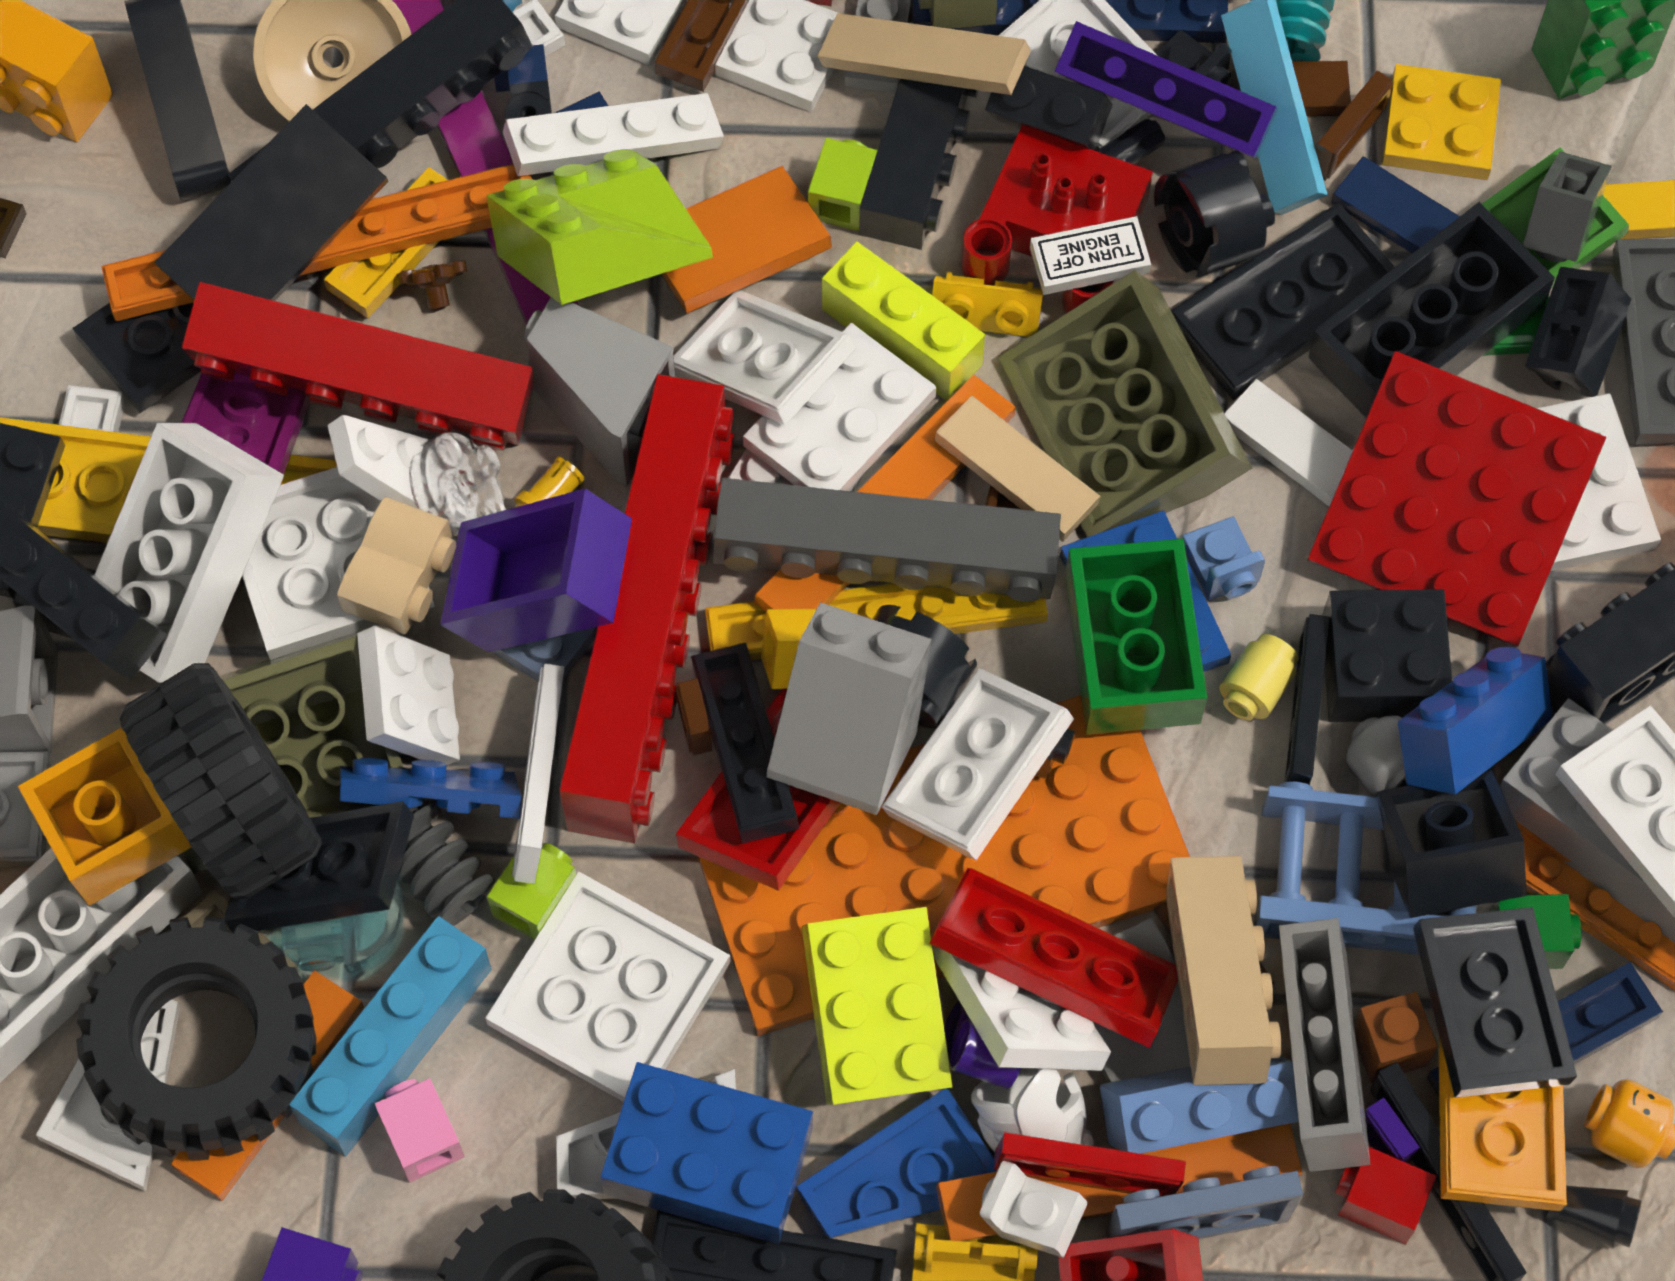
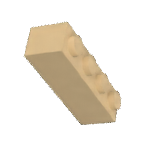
(1220, 971)

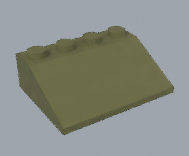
(1125, 405)
(310, 720)

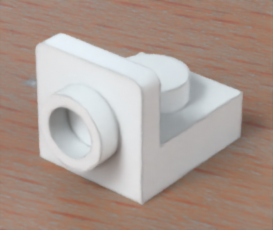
(1031, 1210)

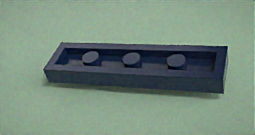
(1601, 1014)

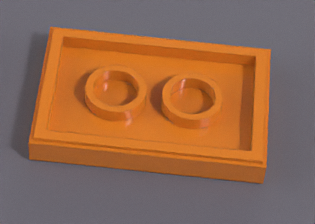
(752, 235)

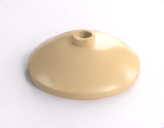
(297, 33)

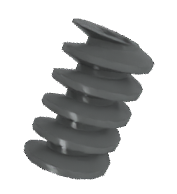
(436, 870)

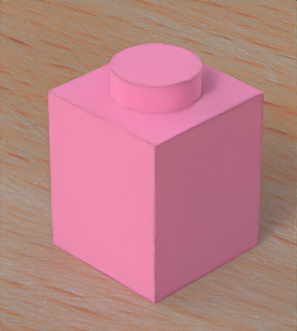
(419, 1128)

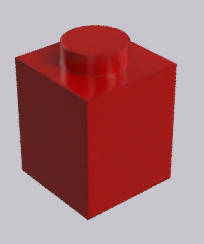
(1385, 1195)

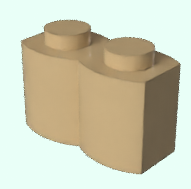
(396, 565)

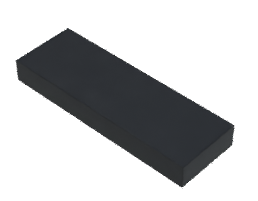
(1307, 699)

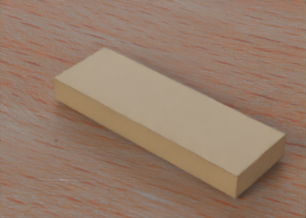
(1015, 465)

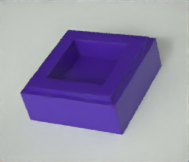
(1388, 1133)

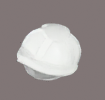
(1033, 1107)

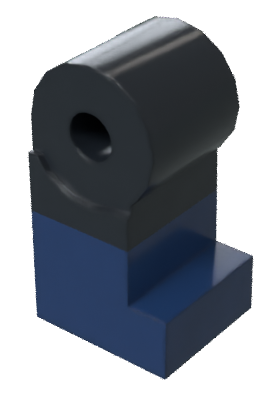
(527, 86)

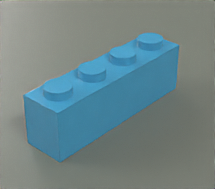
(391, 1035)

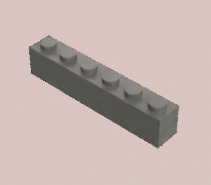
(886, 539)

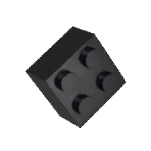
(1384, 652)

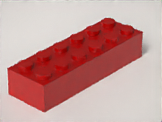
(358, 365)

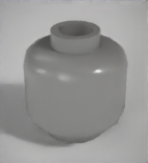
(1377, 754)

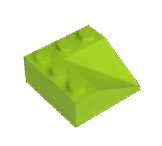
(594, 227)

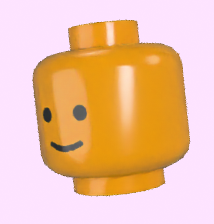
(1631, 1123)

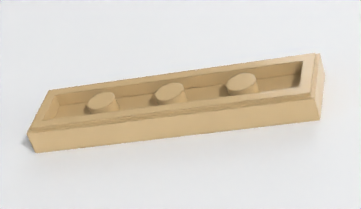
(924, 53)

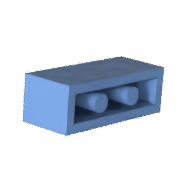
(1171, 1112)

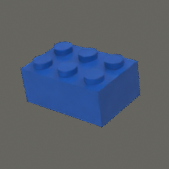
(707, 1152)

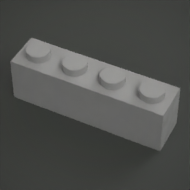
(1324, 1045)

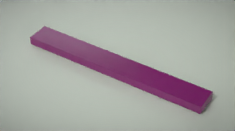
(474, 148)

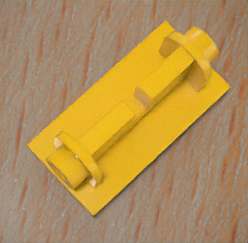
(995, 309)
(970, 1261)

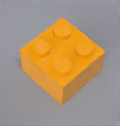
(49, 71)
(103, 817)

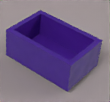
(537, 571)

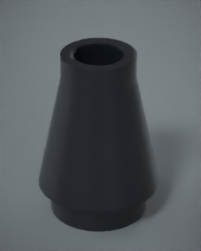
(1600, 1214)

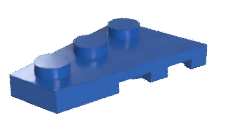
(457, 790)

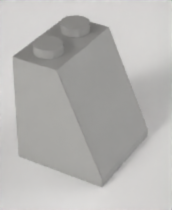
(597, 379)
(26, 681)
(850, 708)

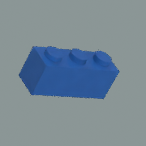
(1475, 720)

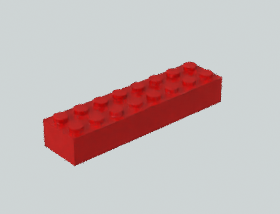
(636, 657)

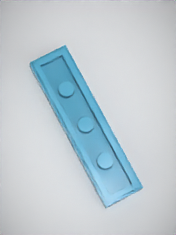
(1268, 74)

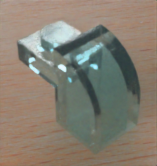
(361, 941)

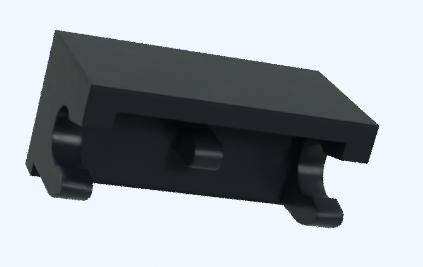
(1579, 330)

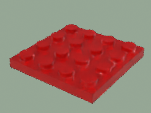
(1457, 497)

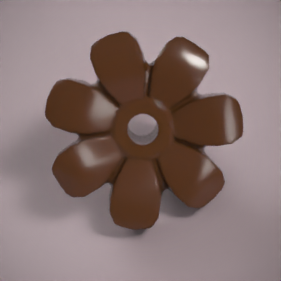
(434, 280)

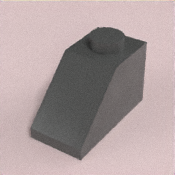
(1566, 207)

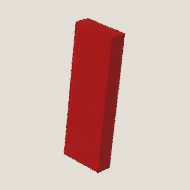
(1090, 1165)

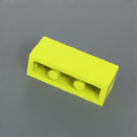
(903, 319)

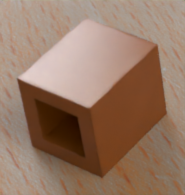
(1394, 1033)

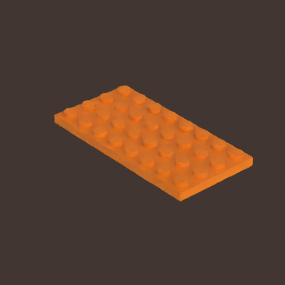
(1082, 841)

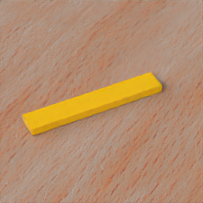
(959, 613)

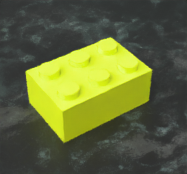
(876, 1006)

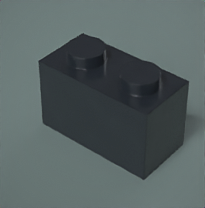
(1053, 108)

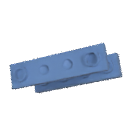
(1361, 926)

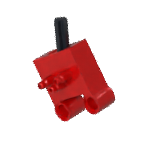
(1056, 189)

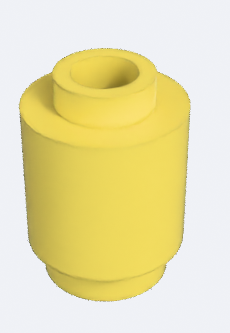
(1259, 677)

